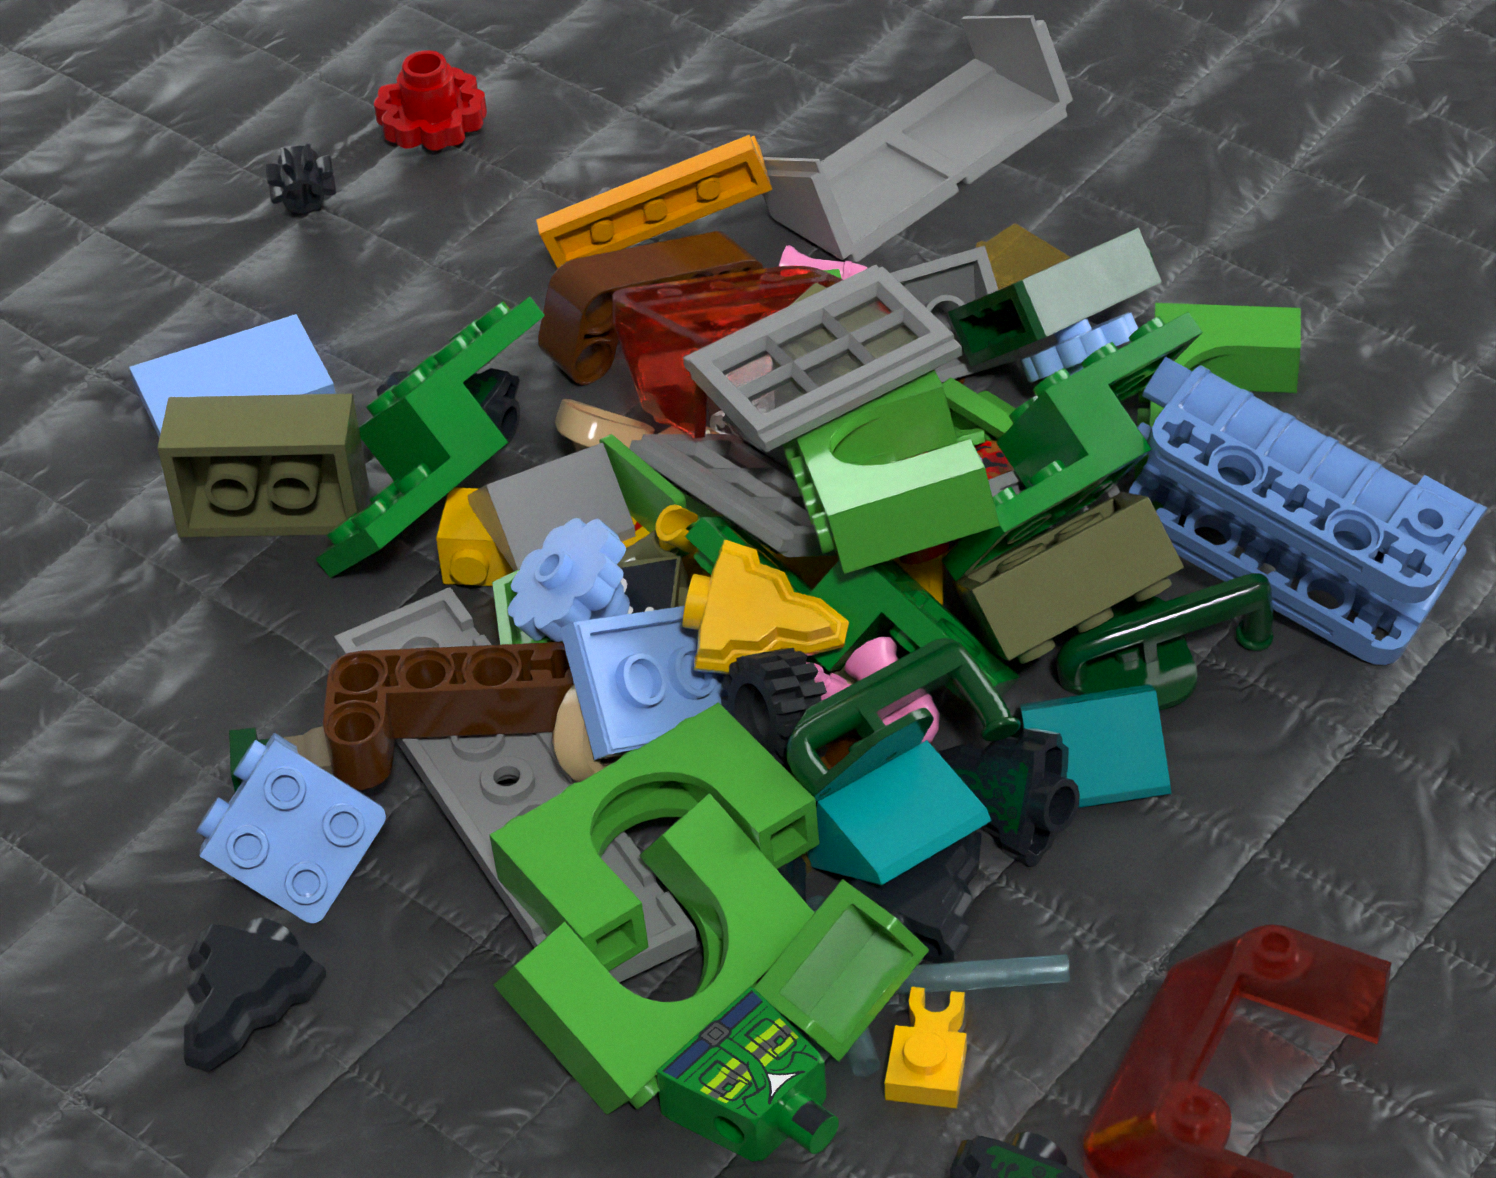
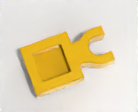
(929, 1055)

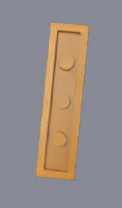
(657, 202)

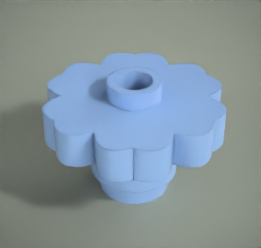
(1075, 345)
(569, 580)

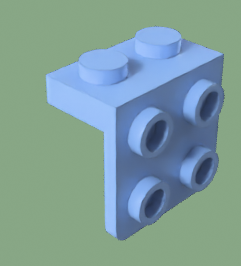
(290, 829)

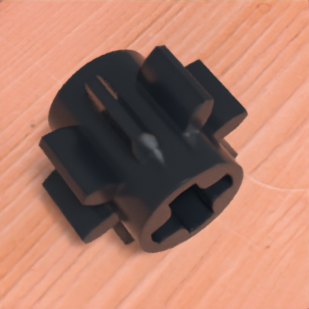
(300, 179)

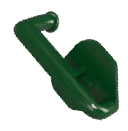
(1147, 640)
(880, 694)

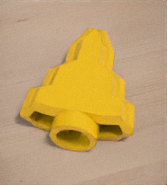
(754, 611)

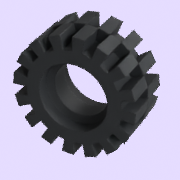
(771, 696)

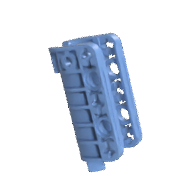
(1302, 509)

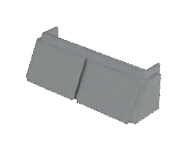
(928, 145)

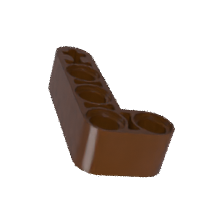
(579, 297)
(436, 694)

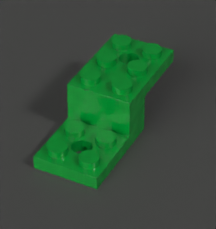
(427, 435)
(1073, 441)
(870, 600)

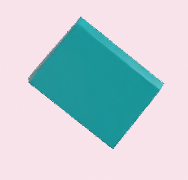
(1110, 740)
(895, 817)

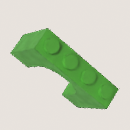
(1240, 344)
(887, 508)
(556, 850)
(619, 1038)

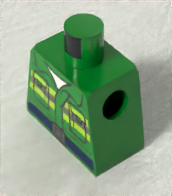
(749, 1083)

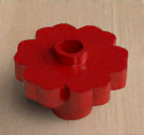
(430, 103)

